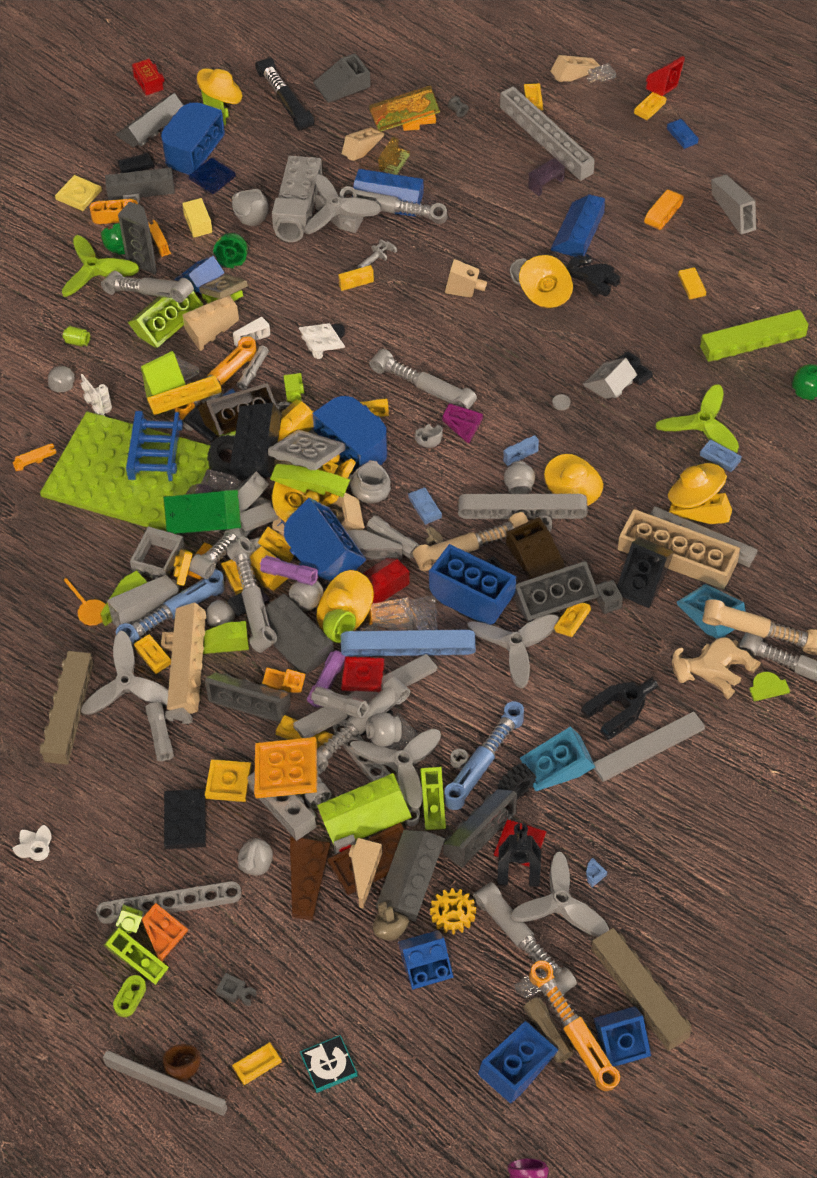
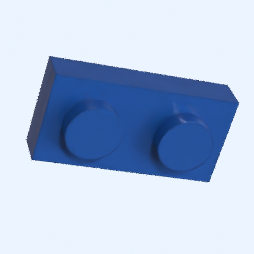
(682, 133)

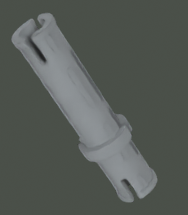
(250, 372)

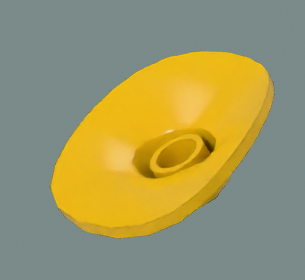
(219, 85)
(546, 281)
(573, 476)
(697, 485)
(287, 500)
(348, 592)

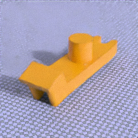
(159, 239)
(33, 456)

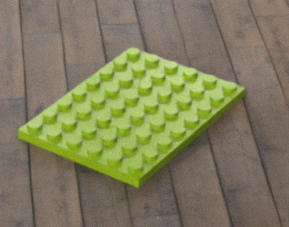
(96, 479)

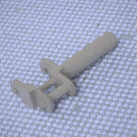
(378, 253)

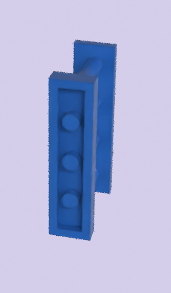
(138, 437)

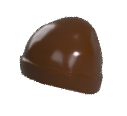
(182, 1061)

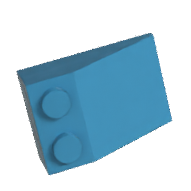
(694, 605)
(558, 759)

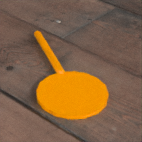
(90, 610)

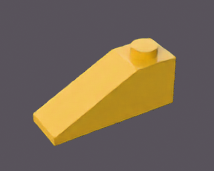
(712, 512)

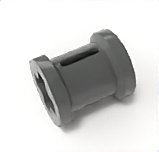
(460, 108)

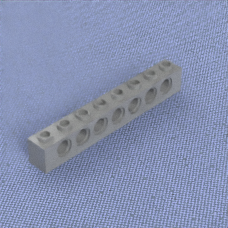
(547, 133)

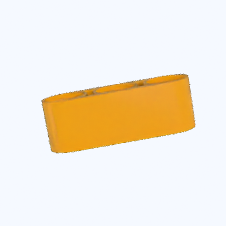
(663, 209)
(107, 211)

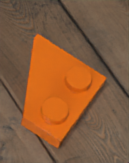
(163, 930)

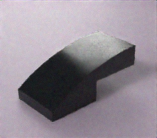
(643, 373)

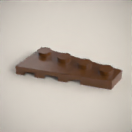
(307, 872)

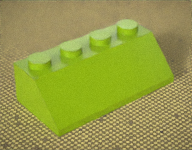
(162, 318)
(365, 809)

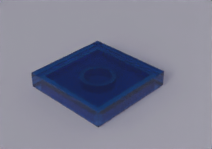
(212, 176)

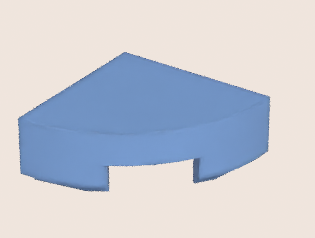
(594, 872)

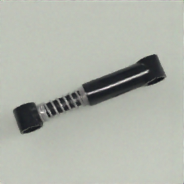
(301, 118)

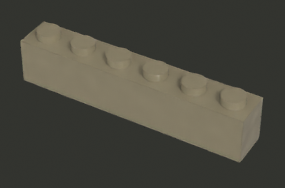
(67, 707)
(641, 989)

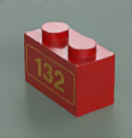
(148, 76)

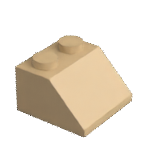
(348, 512)

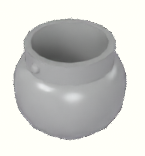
(519, 478)
(305, 596)
(384, 729)

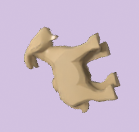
(714, 664)

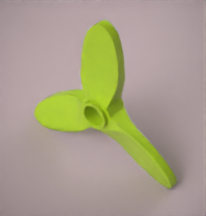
(95, 266)
(704, 421)

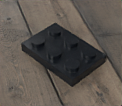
(184, 819)

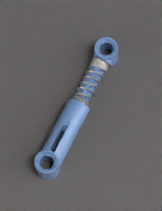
(195, 593)
(483, 757)

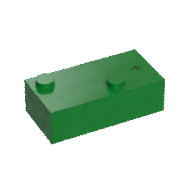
(202, 512)

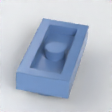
(521, 450)
(720, 455)
(424, 505)

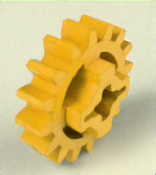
(456, 918)

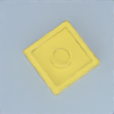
(78, 192)

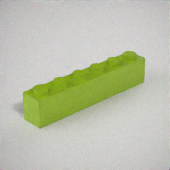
(754, 335)

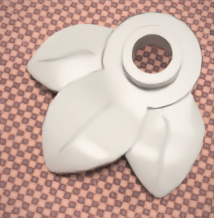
(32, 842)

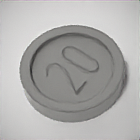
(561, 402)

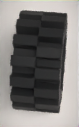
(518, 780)

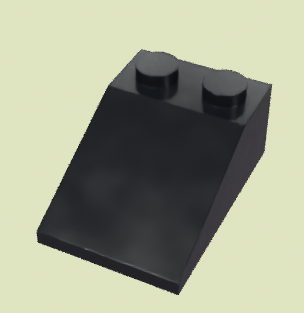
(644, 571)

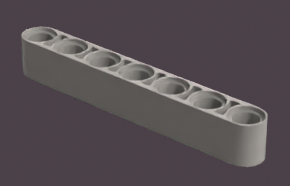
(533, 505)

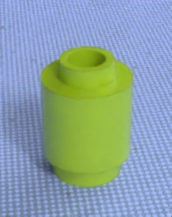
(76, 336)

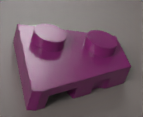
(462, 421)

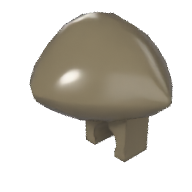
(389, 924)

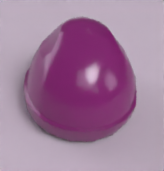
(528, 1168)

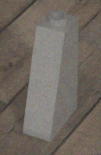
(735, 203)
(142, 600)

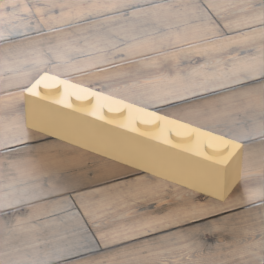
(186, 658)

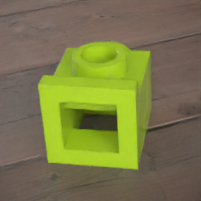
(293, 387)
(129, 919)

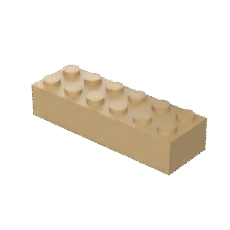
(694, 552)

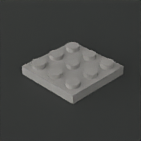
(306, 449)

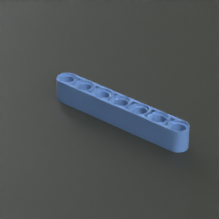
(408, 643)

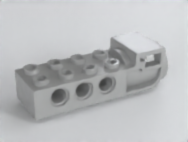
(296, 197)

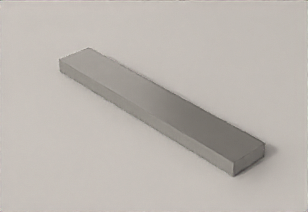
(648, 746)
(165, 1083)

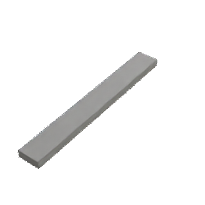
(327, 716)

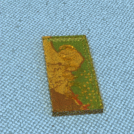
(404, 108)

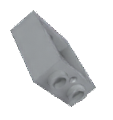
(158, 538)

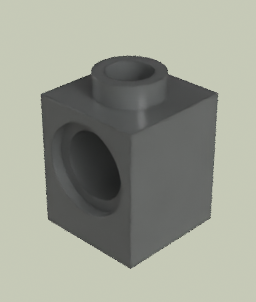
(611, 602)

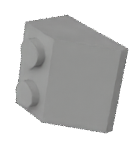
(611, 378)

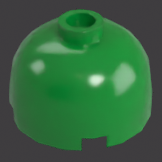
(113, 239)
(230, 250)
(805, 382)

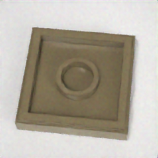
(223, 286)

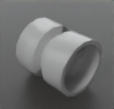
(322, 795)

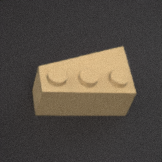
(210, 320)

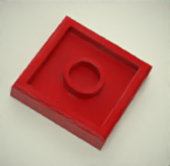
(362, 674)

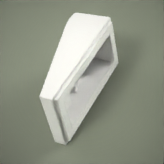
(257, 330)

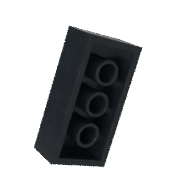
(255, 433)

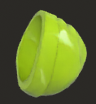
(337, 622)

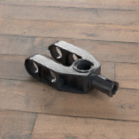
(620, 693)
(519, 849)

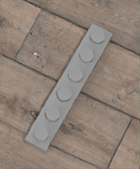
(746, 553)

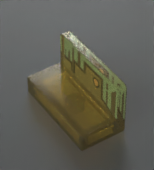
(392, 157)

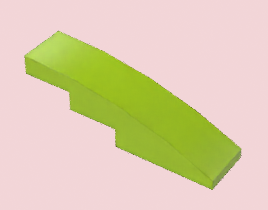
(314, 480)

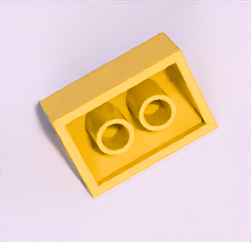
(295, 417)

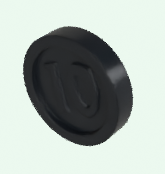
(339, 329)

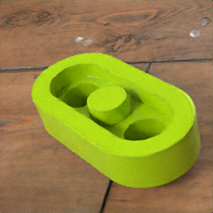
(128, 997)

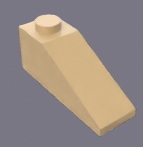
(571, 67)
(360, 143)
(365, 862)

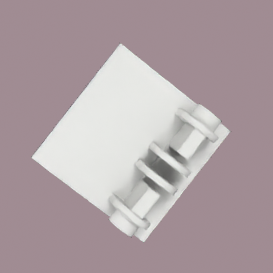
(320, 338)
(97, 397)

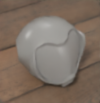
(250, 207)
(370, 483)

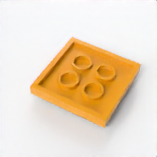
(285, 767)

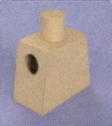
(464, 280)

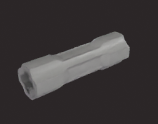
(381, 528)
(328, 698)
(159, 731)

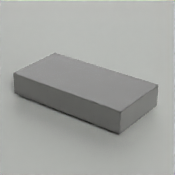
(257, 516)

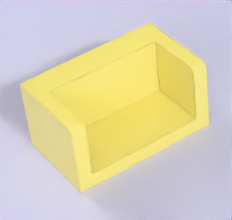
(197, 217)

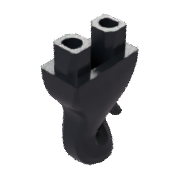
(596, 276)

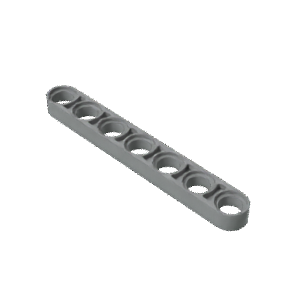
(367, 766)
(178, 895)

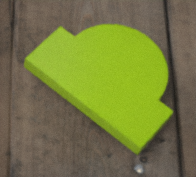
(767, 686)

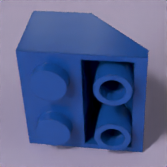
(425, 959)

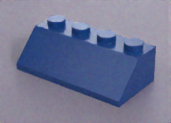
(399, 186)
(579, 226)

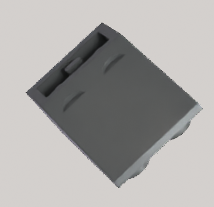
(343, 78)

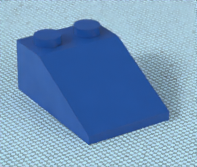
(517, 1062)

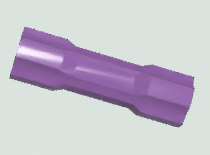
(302, 574)
(332, 667)

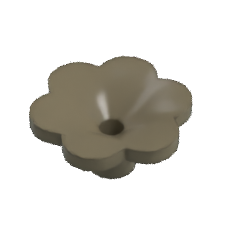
(433, 536)

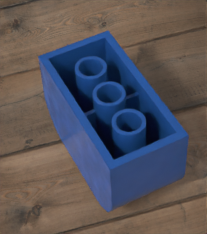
(192, 136)
(353, 424)
(321, 541)
(471, 585)

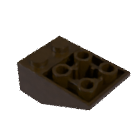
(534, 549)

